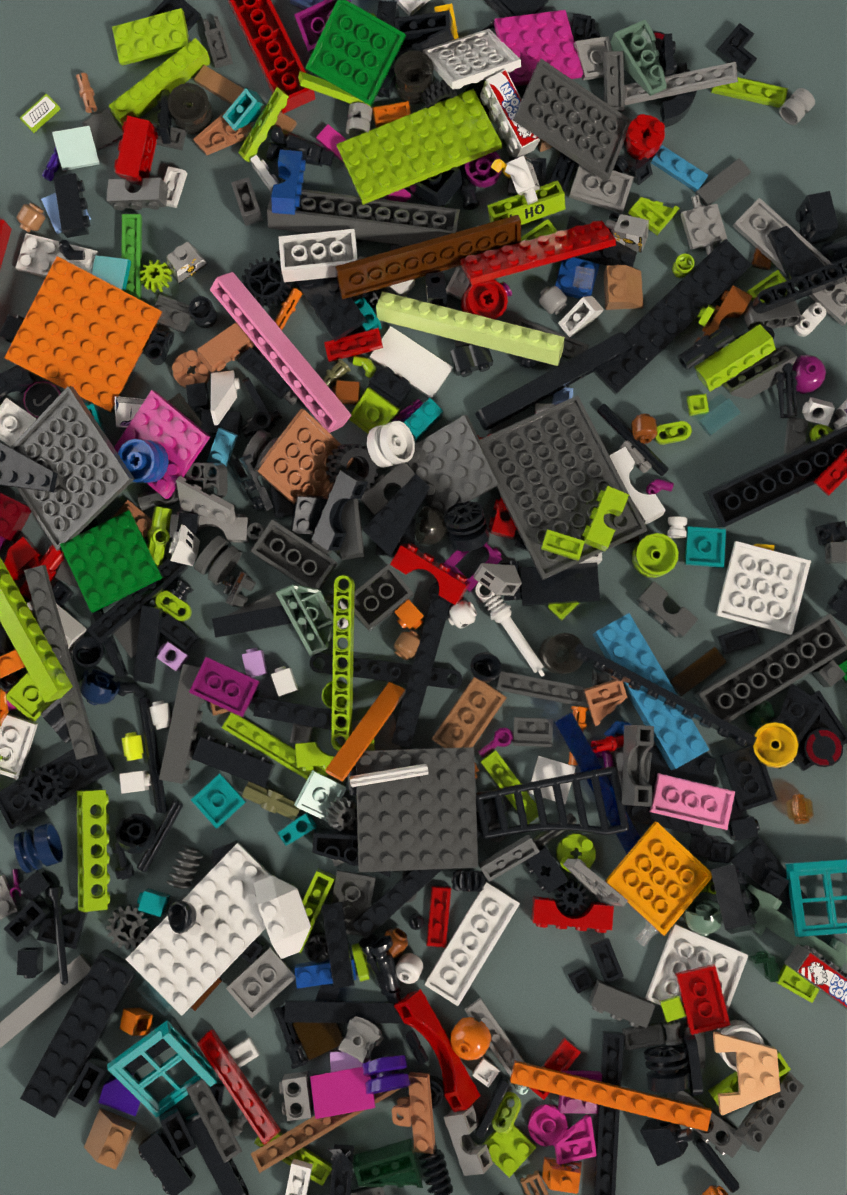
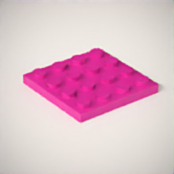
(537, 38)
(179, 436)

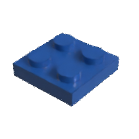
(566, 277)

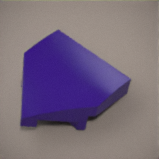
(119, 1097)

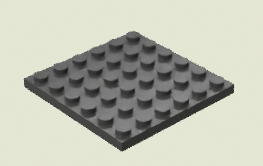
(86, 464)
(421, 818)

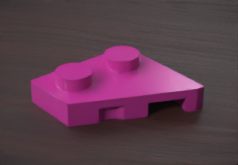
(576, 1142)

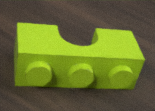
(598, 533)

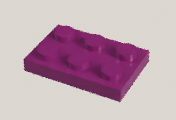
(224, 686)

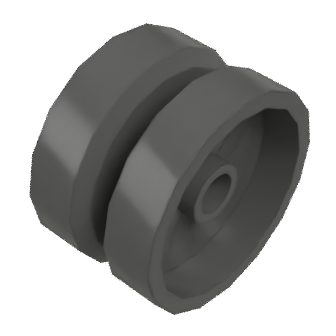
(217, 560)

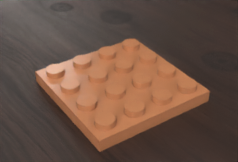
(299, 459)

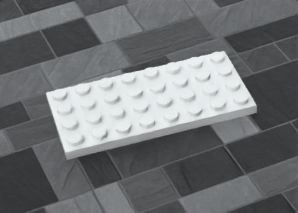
(225, 925)

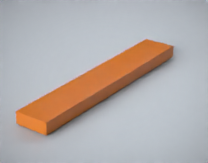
(365, 731)

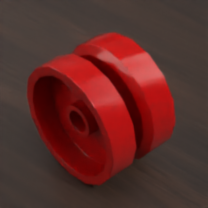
(485, 299)

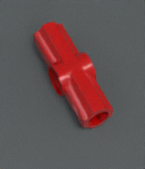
(52, 560)

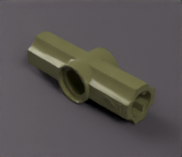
(271, 800)

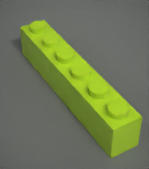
(167, 76)

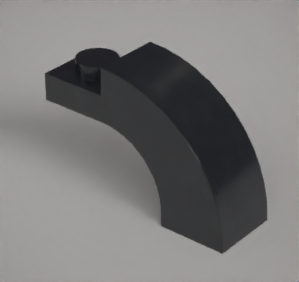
(675, 109)

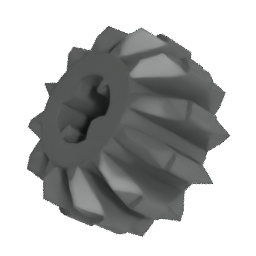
(341, 813)

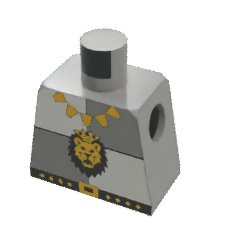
(630, 231)
(185, 261)

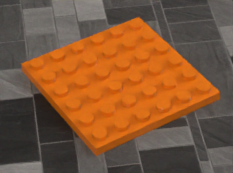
(83, 334)

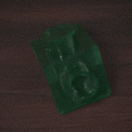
(771, 968)

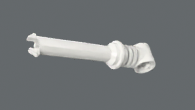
(501, 614)

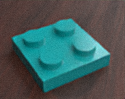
(705, 547)
(218, 800)

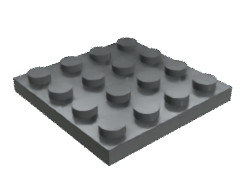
(453, 465)

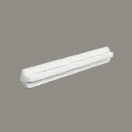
(388, 775)

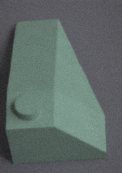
(640, 56)

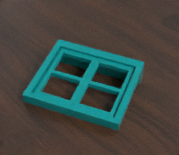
(825, 868)
(184, 1051)

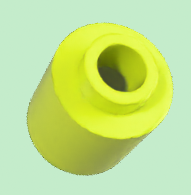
(132, 746)

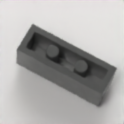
(621, 1004)

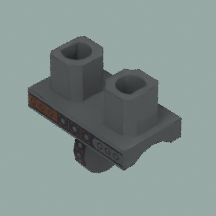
(234, 597)

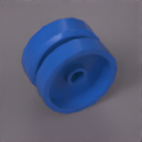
(144, 460)

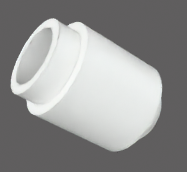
(160, 714)

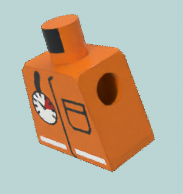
(563, 1176)

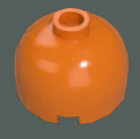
(470, 1039)

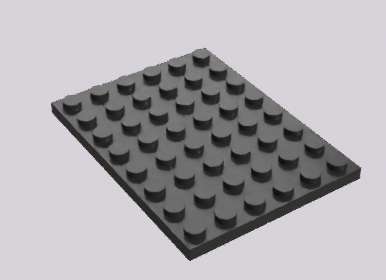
(551, 481)

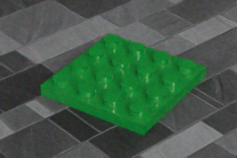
(355, 51)
(111, 561)

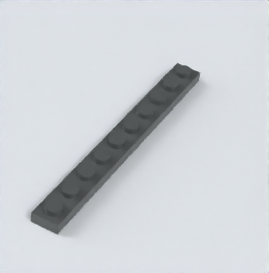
(52, 628)

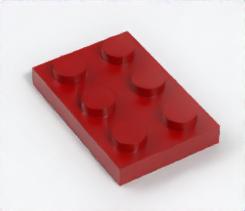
(702, 999)

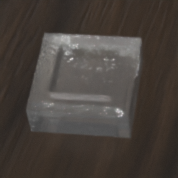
(583, 277)

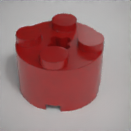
(644, 137)

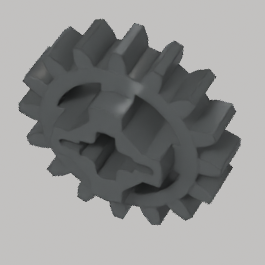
(126, 919)

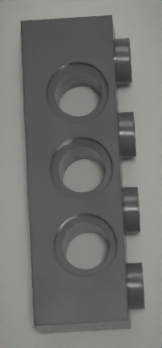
(767, 1114)
(727, 1142)

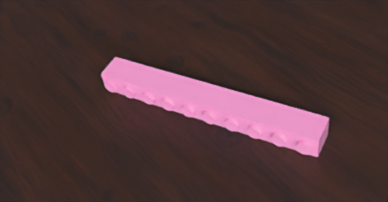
(280, 352)

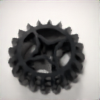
(273, 285)

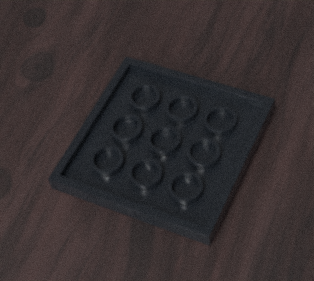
(697, 770)

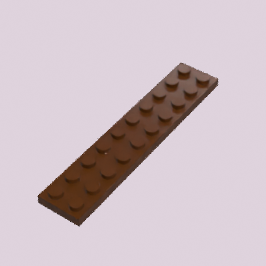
(424, 257)

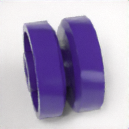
(385, 1071)

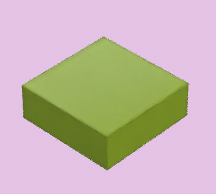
(697, 404)
(672, 1008)

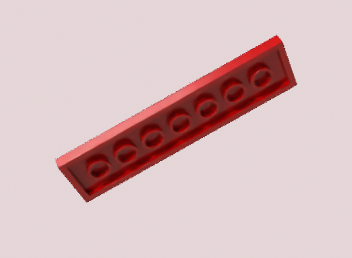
(537, 252)

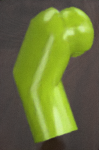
(367, 364)

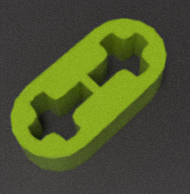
(360, 961)

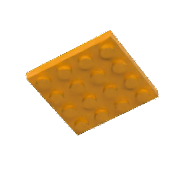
(659, 878)

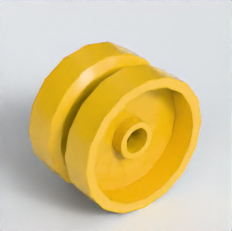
(787, 747)

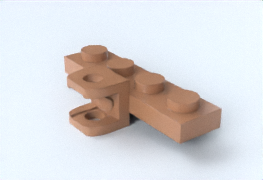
(417, 1112)

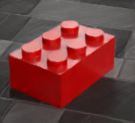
(136, 150)

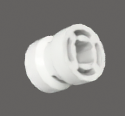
(677, 527)

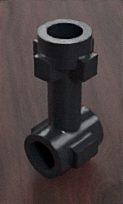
(123, 871)

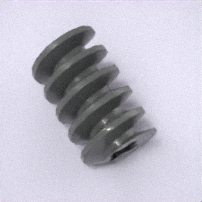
(185, 868)

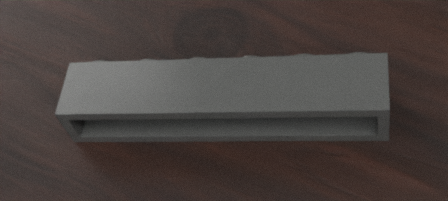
(182, 729)

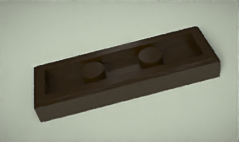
(697, 671)

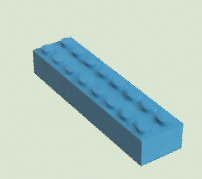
(673, 733)

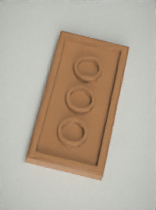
(469, 716)

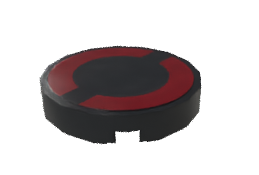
(823, 747)

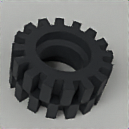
(437, 93)

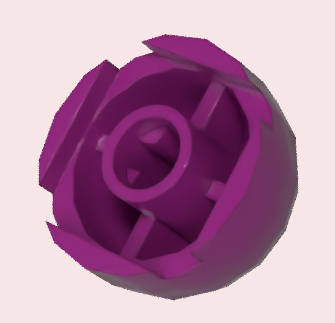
(480, 171)
(810, 373)

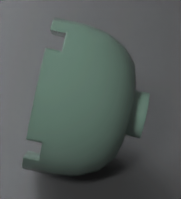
(703, 917)

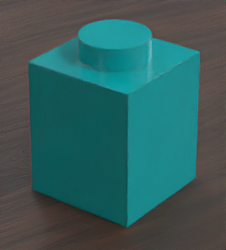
(153, 902)

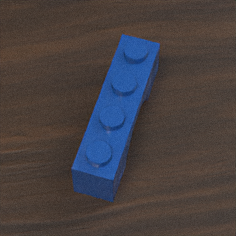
(287, 194)

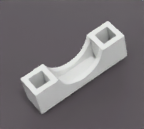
(647, 505)

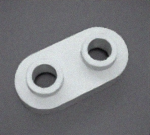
(811, 319)

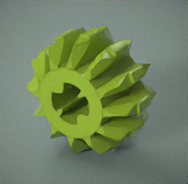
(152, 271)

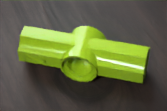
(161, 523)

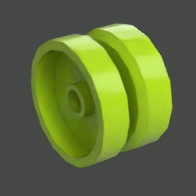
(656, 544)

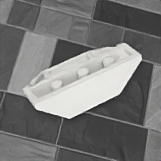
(282, 914)

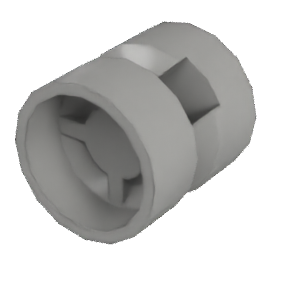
(796, 106)
(358, 119)

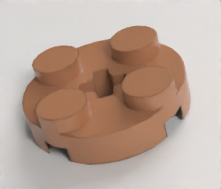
(181, 366)

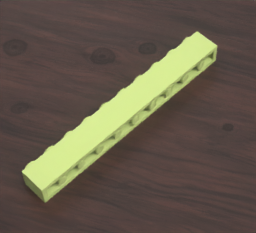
(470, 328)

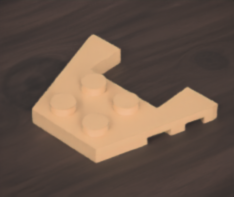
(755, 1071)

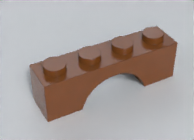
(733, 306)

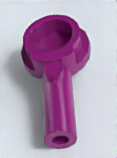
(502, 738)

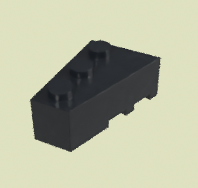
(424, 31)

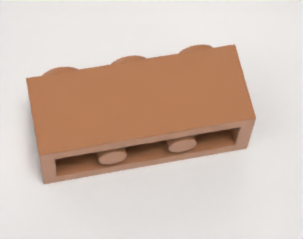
(224, 348)

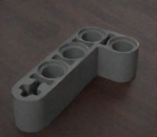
(208, 477)

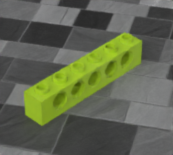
(85, 840)

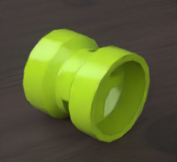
(686, 263)

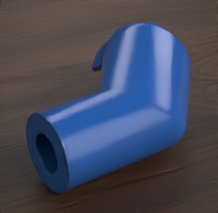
(616, 727)

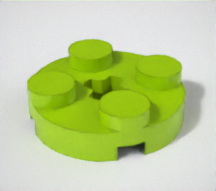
(569, 844)

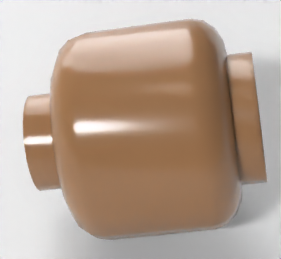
(31, 217)
(407, 645)

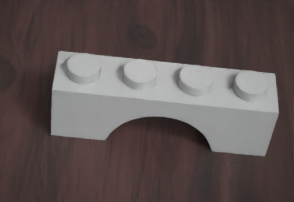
(234, 532)

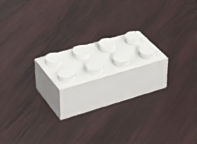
(316, 254)

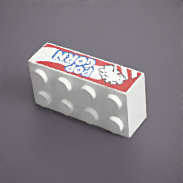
(503, 102)

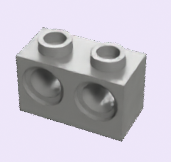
(301, 1096)

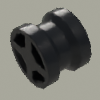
(181, 590)

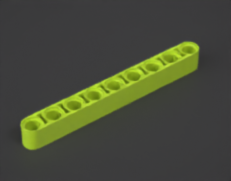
(347, 653)

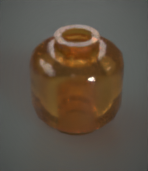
(800, 809)

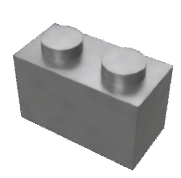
(247, 201)

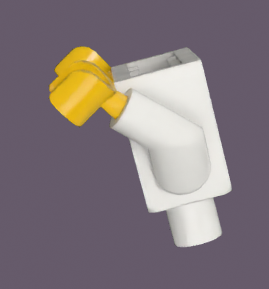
(522, 175)

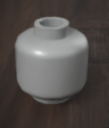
(552, 300)

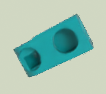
(371, 318)
(297, 829)

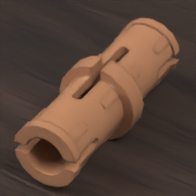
(86, 93)

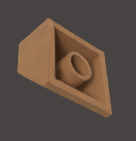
(622, 287)
(109, 1138)

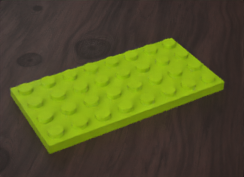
(418, 146)

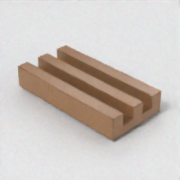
(530, 1178)

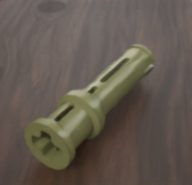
(336, 373)

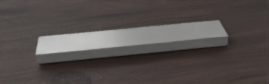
(685, 83)
(42, 1000)

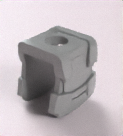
(361, 1039)

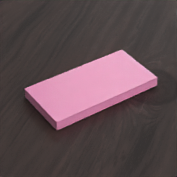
(692, 801)

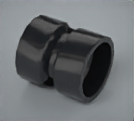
(203, 312)

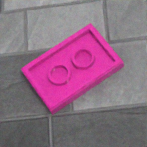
(340, 1093)

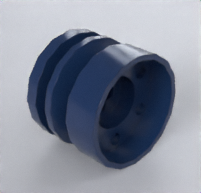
(38, 848)

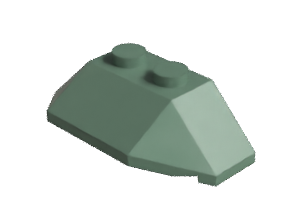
(309, 615)

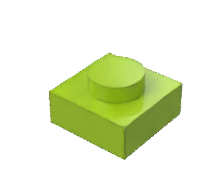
(705, 314)

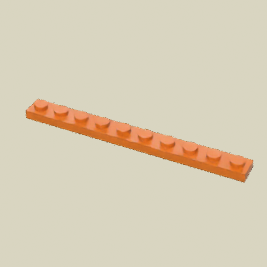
(610, 1095)

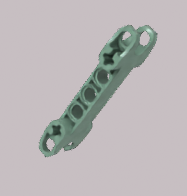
(769, 917)

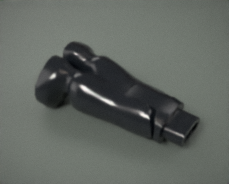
(311, 152)
(382, 965)

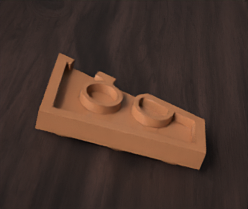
(220, 135)

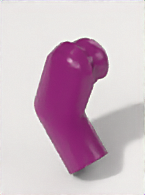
(657, 485)
(607, 757)

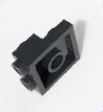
(390, 386)

